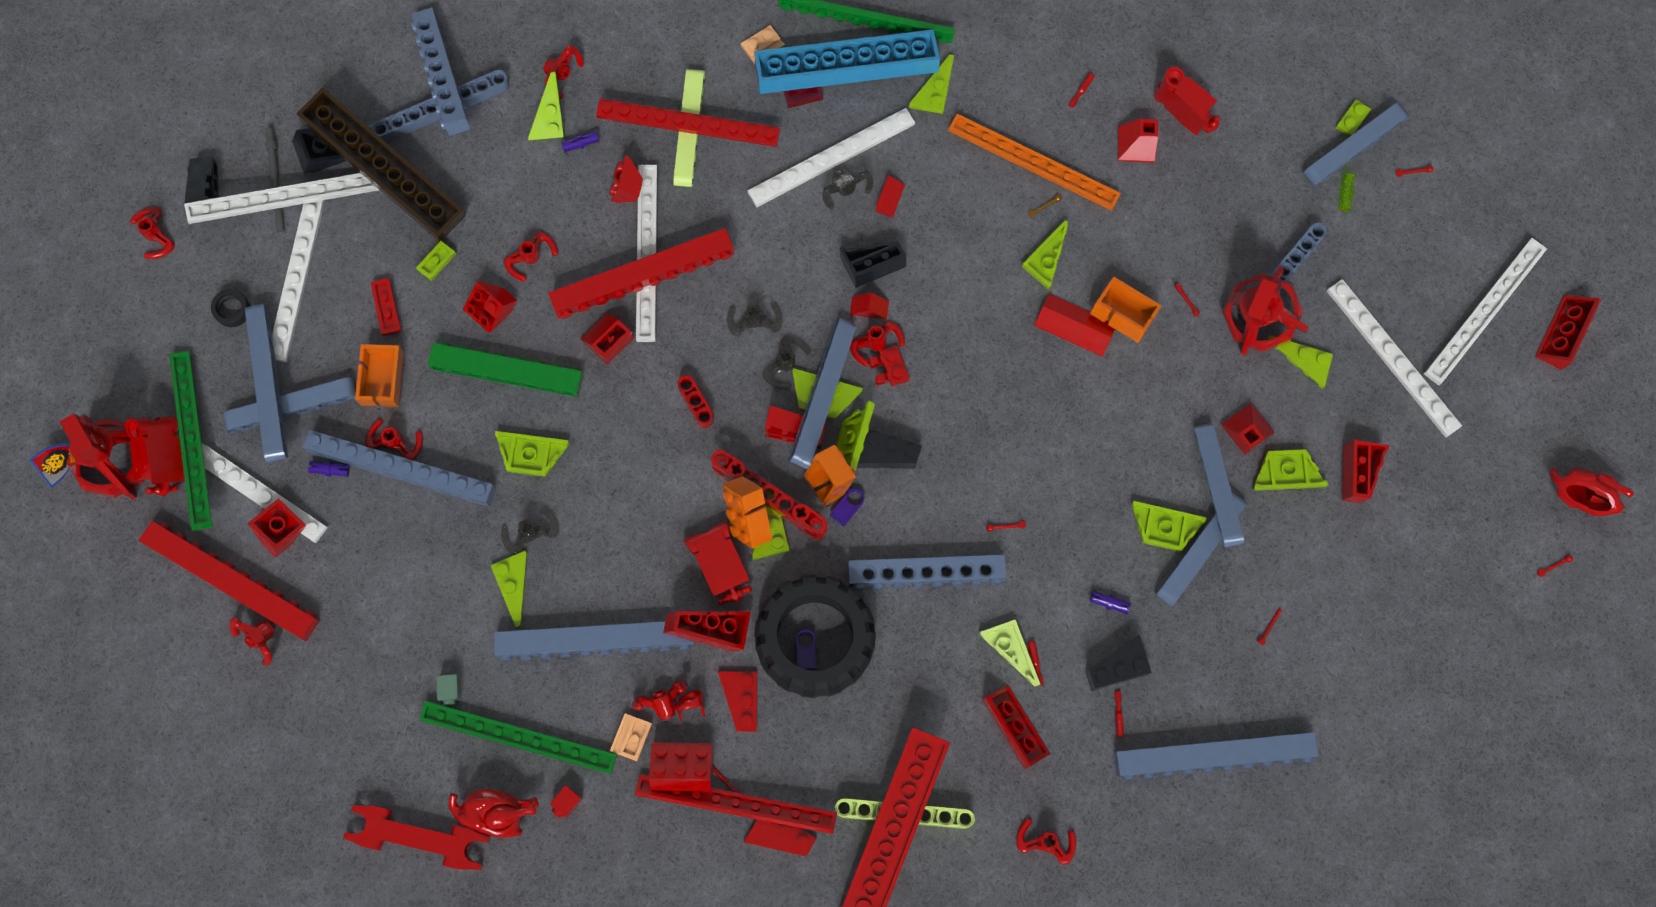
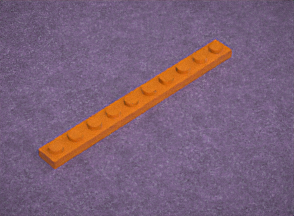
(1034, 162)

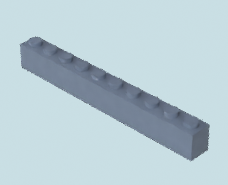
(399, 468)
(585, 641)
(1216, 754)

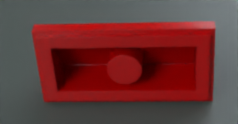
(890, 197)

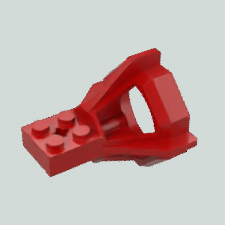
(1261, 307)
(92, 447)

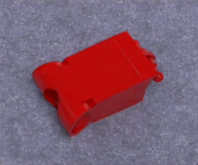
(1187, 101)
(156, 453)
(719, 562)

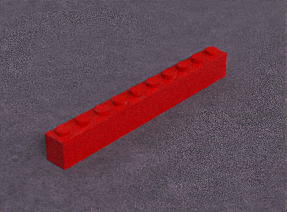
(641, 273)
(229, 581)

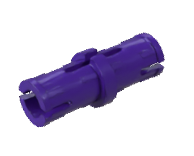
(580, 141)
(329, 468)
(1110, 602)

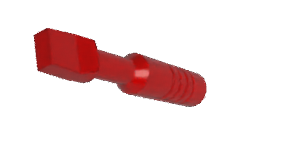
(1082, 89)
(1035, 660)
(1119, 715)

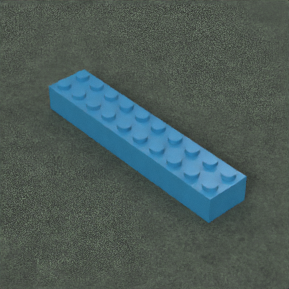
(846, 61)

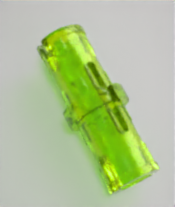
(1347, 192)

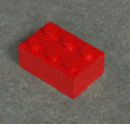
(681, 767)

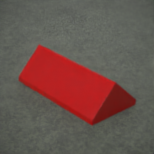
(1567, 330)
(1016, 727)

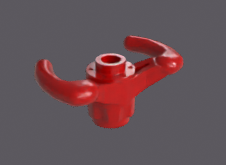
(561, 65)
(152, 231)
(529, 254)
(875, 340)
(393, 439)
(255, 636)
(662, 701)
(1047, 843)

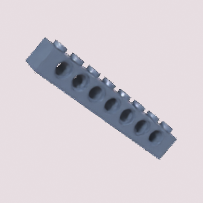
(440, 71)
(995, 563)

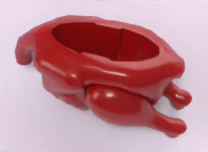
(1590, 492)
(492, 812)

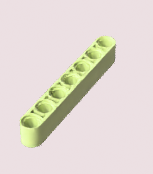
(687, 142)
(934, 812)

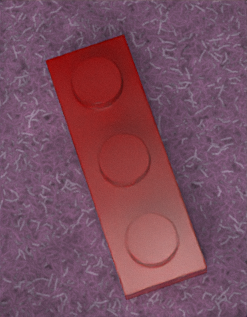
(386, 307)

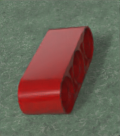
(694, 393)

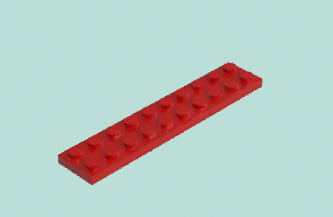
(897, 820)

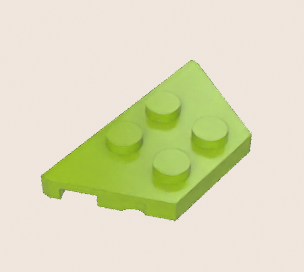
(842, 398)
(853, 434)
(530, 453)
(1288, 471)
(1165, 526)

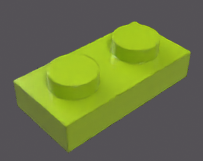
(1353, 118)
(436, 261)

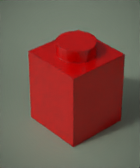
(565, 802)

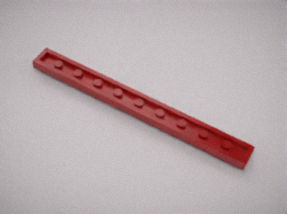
(688, 122)
(745, 806)

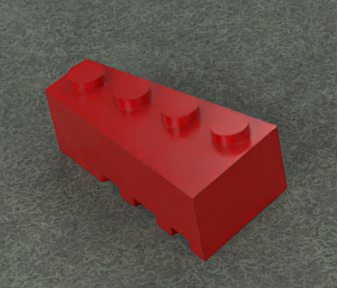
(711, 628)

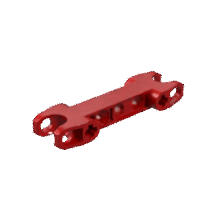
(734, 466)
(381, 829)

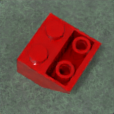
(607, 338)

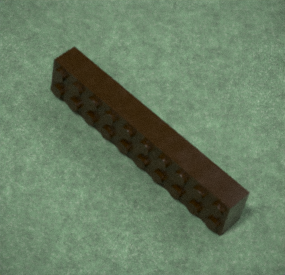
(381, 164)

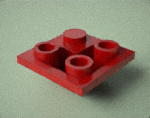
(1138, 141)
(626, 183)
(489, 305)
(1247, 428)

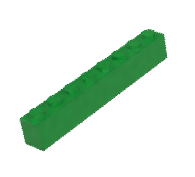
(505, 369)

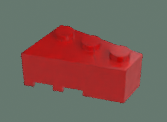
(785, 425)
(1360, 469)

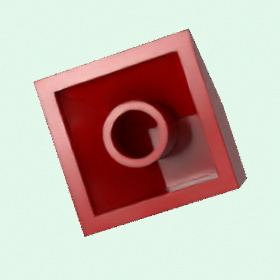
(277, 527)

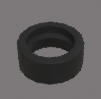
(223, 296)

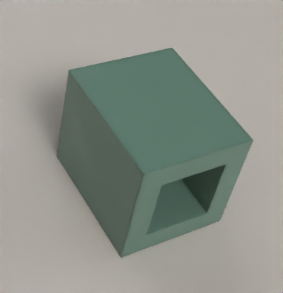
(448, 689)

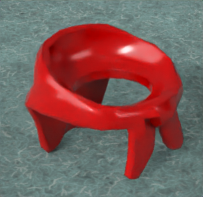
(692, 700)

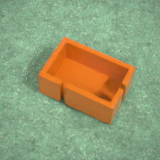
(1125, 309)
(383, 375)
(832, 467)
(746, 525)

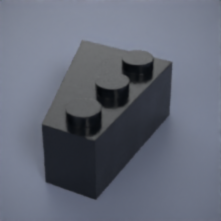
(202, 180)
(872, 262)
(888, 452)
(1120, 666)

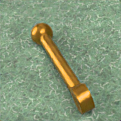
(1032, 213)

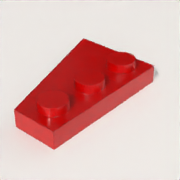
(741, 696)
(780, 837)

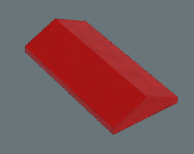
(1074, 325)

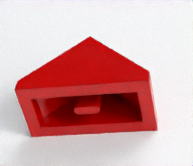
(869, 306)

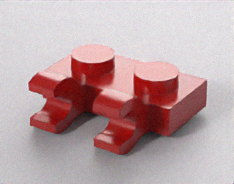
(893, 365)

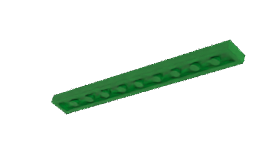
(872, 19)
(190, 441)
(518, 737)

